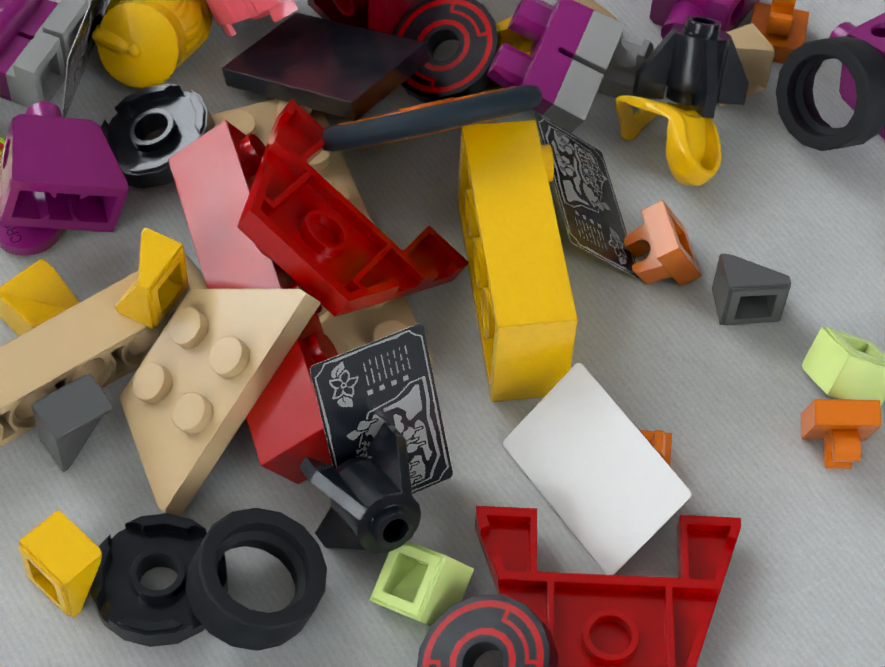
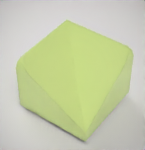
(846, 366)
(420, 583)

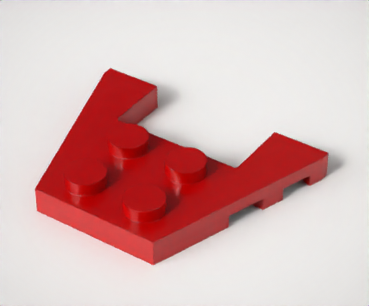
(324, 237)
(614, 617)

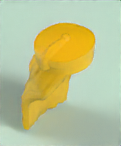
(150, 38)

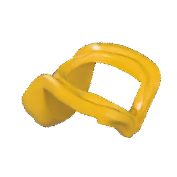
(691, 141)

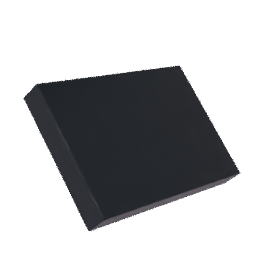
(326, 65)

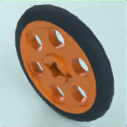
(431, 118)

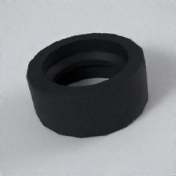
(796, 95)
(282, 539)

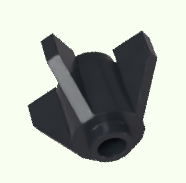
(696, 66)
(368, 497)

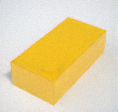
(515, 259)

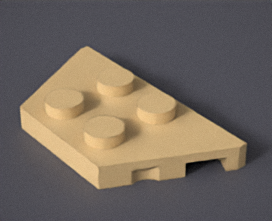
(206, 380)

